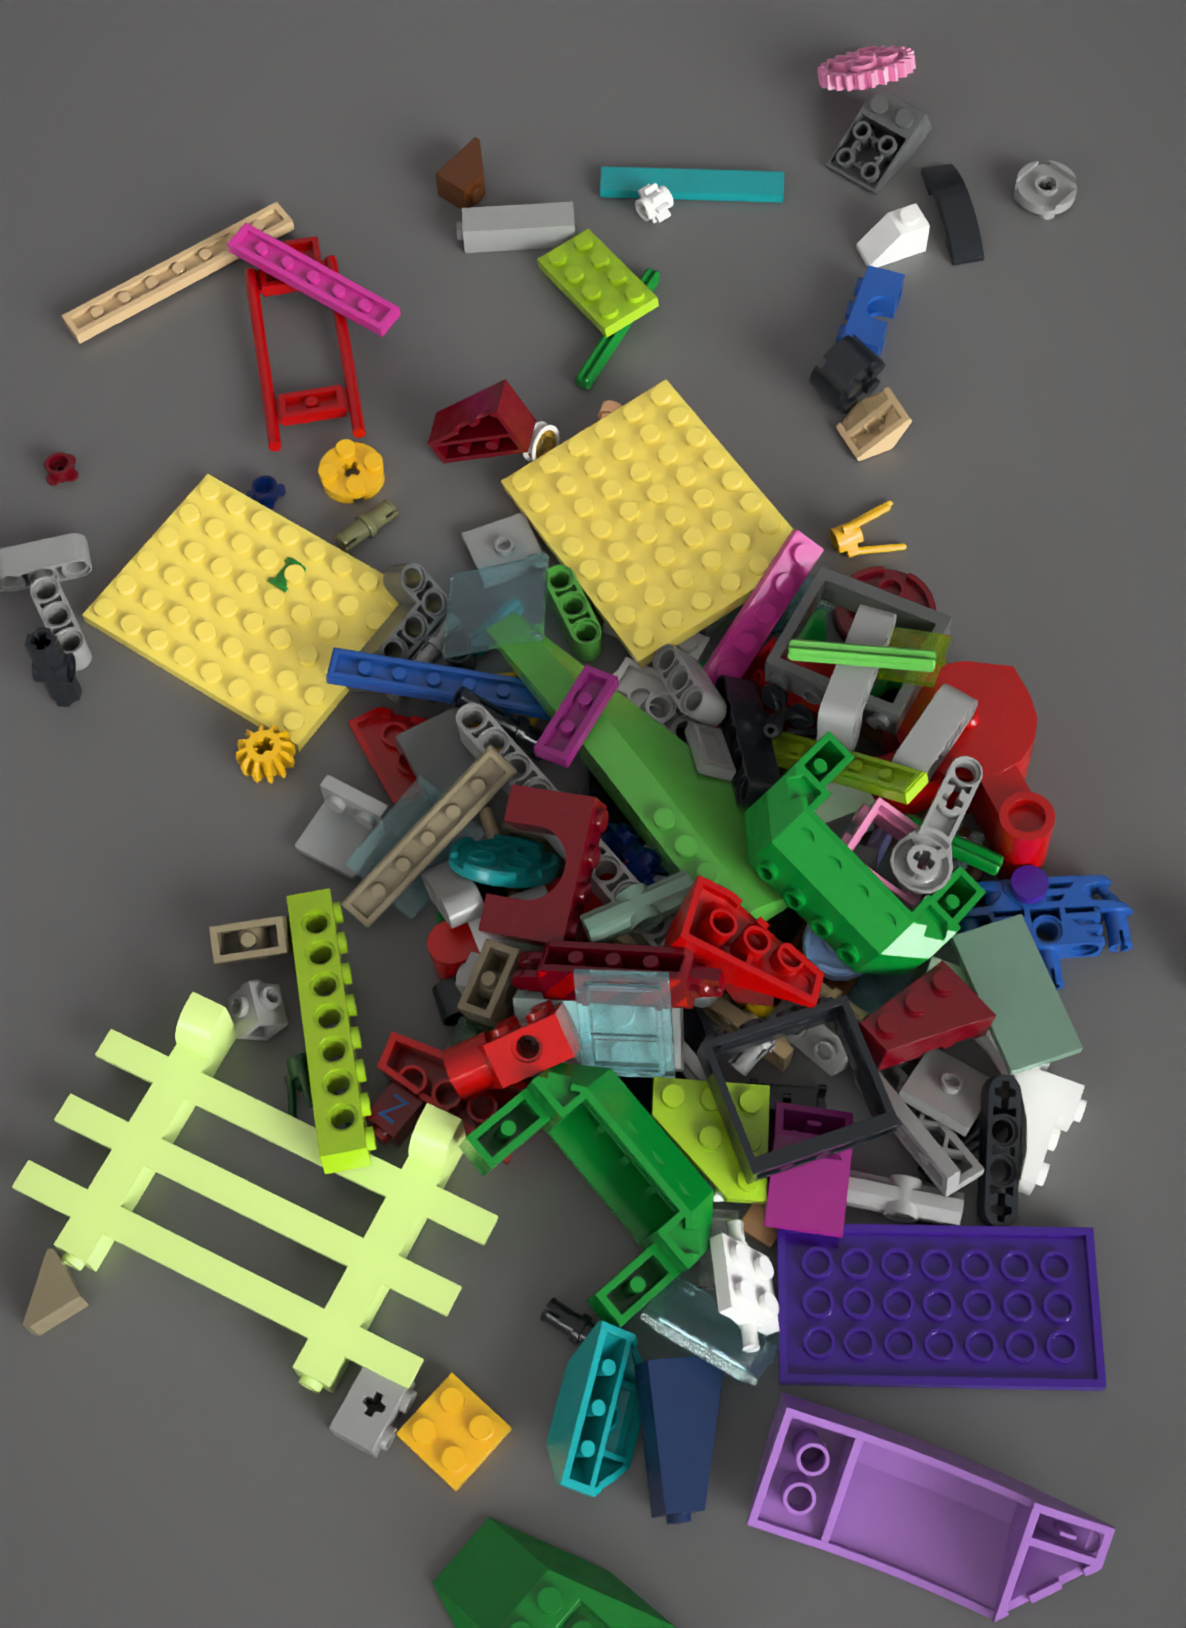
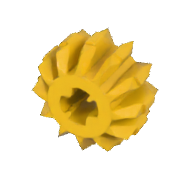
(265, 753)

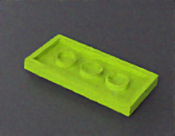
(597, 282)

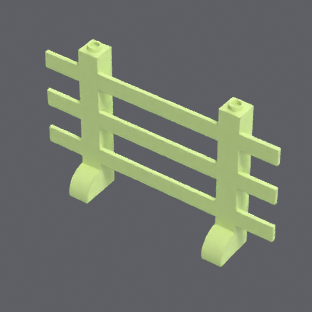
(147, 1147)

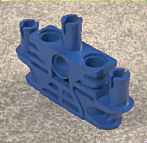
(1064, 914)

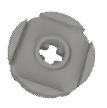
(1045, 202)

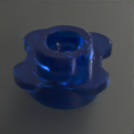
(263, 485)

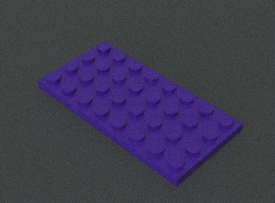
(940, 1308)

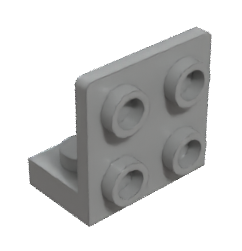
(340, 825)

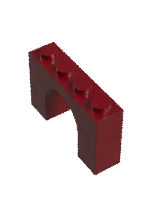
(555, 916)

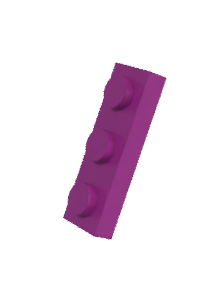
(576, 716)

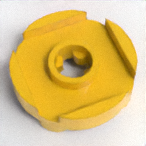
(351, 456)

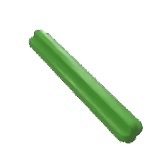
(862, 655)

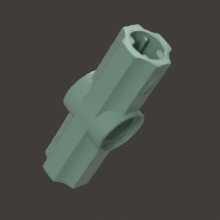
(636, 909)

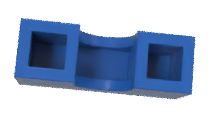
(876, 296)

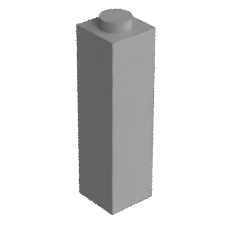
(516, 227)

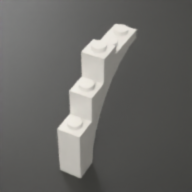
(1046, 1107)

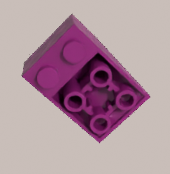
(814, 1194)

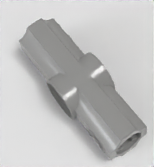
(903, 1199)

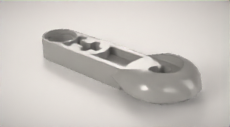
(935, 834)

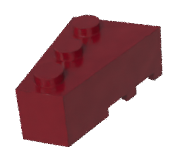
(483, 426)
(924, 1017)

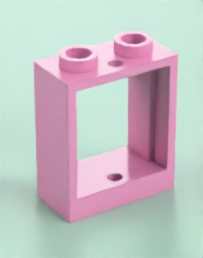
(894, 824)

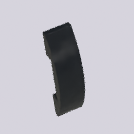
(956, 212)

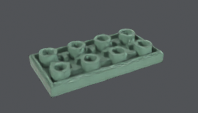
(1015, 984)

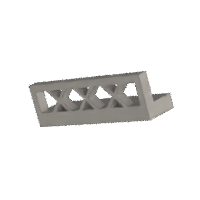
(924, 1148)

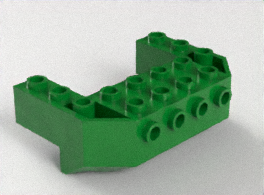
(833, 886)
(625, 1163)

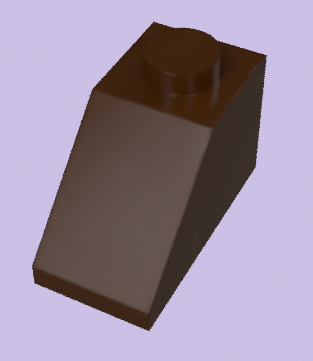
(463, 177)

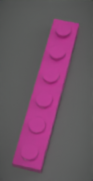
(314, 279)
(764, 607)

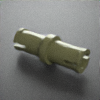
(366, 525)

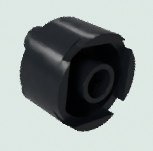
(847, 373)

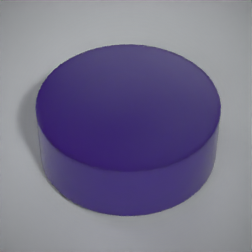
(1029, 884)

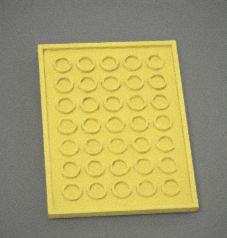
(652, 520)
(209, 616)

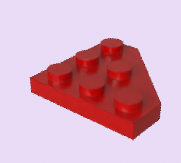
(376, 737)

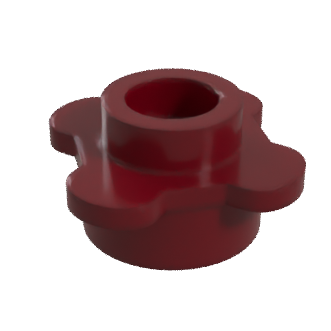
(58, 462)

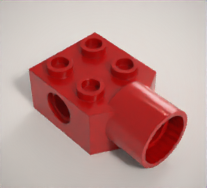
(505, 1055)

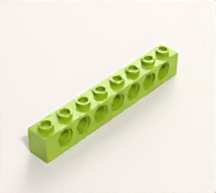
(337, 1147)

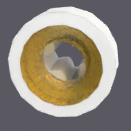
(544, 439)

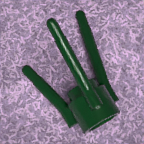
(299, 1079)

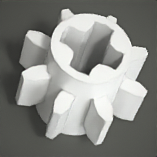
(654, 203)

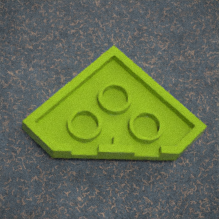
(693, 1122)

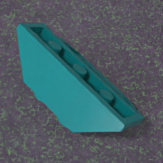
(596, 1412)

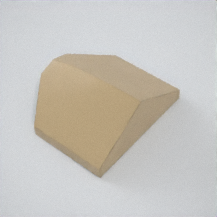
(874, 424)

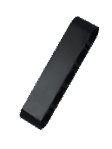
(746, 741)

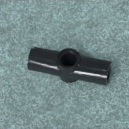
(53, 666)

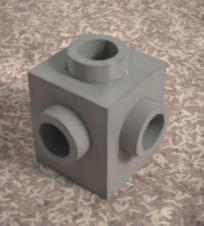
(257, 1010)

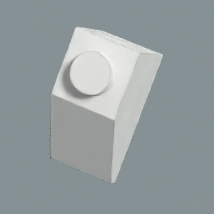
(895, 237)

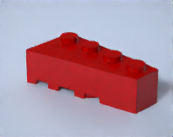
(423, 1074)

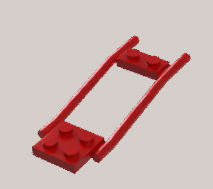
(307, 404)

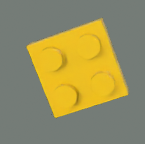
(453, 1432)

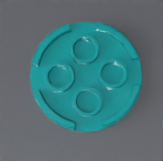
(504, 861)

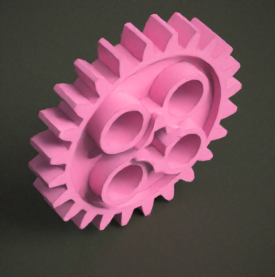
(866, 68)

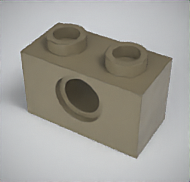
(251, 940)
(489, 988)

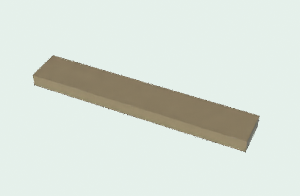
(429, 836)

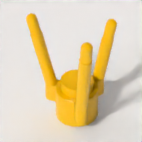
(848, 535)

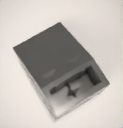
(879, 140)

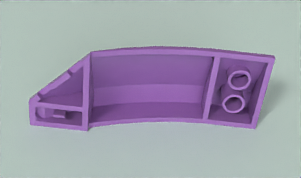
(918, 1511)

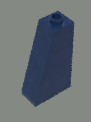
(678, 1432)

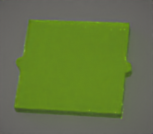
(917, 640)

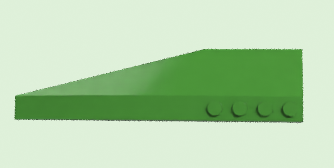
(654, 782)

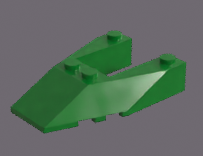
(525, 1583)

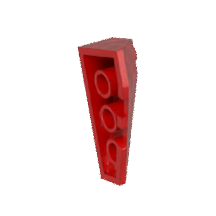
(732, 940)

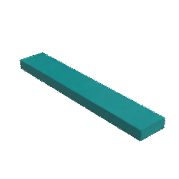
(695, 183)

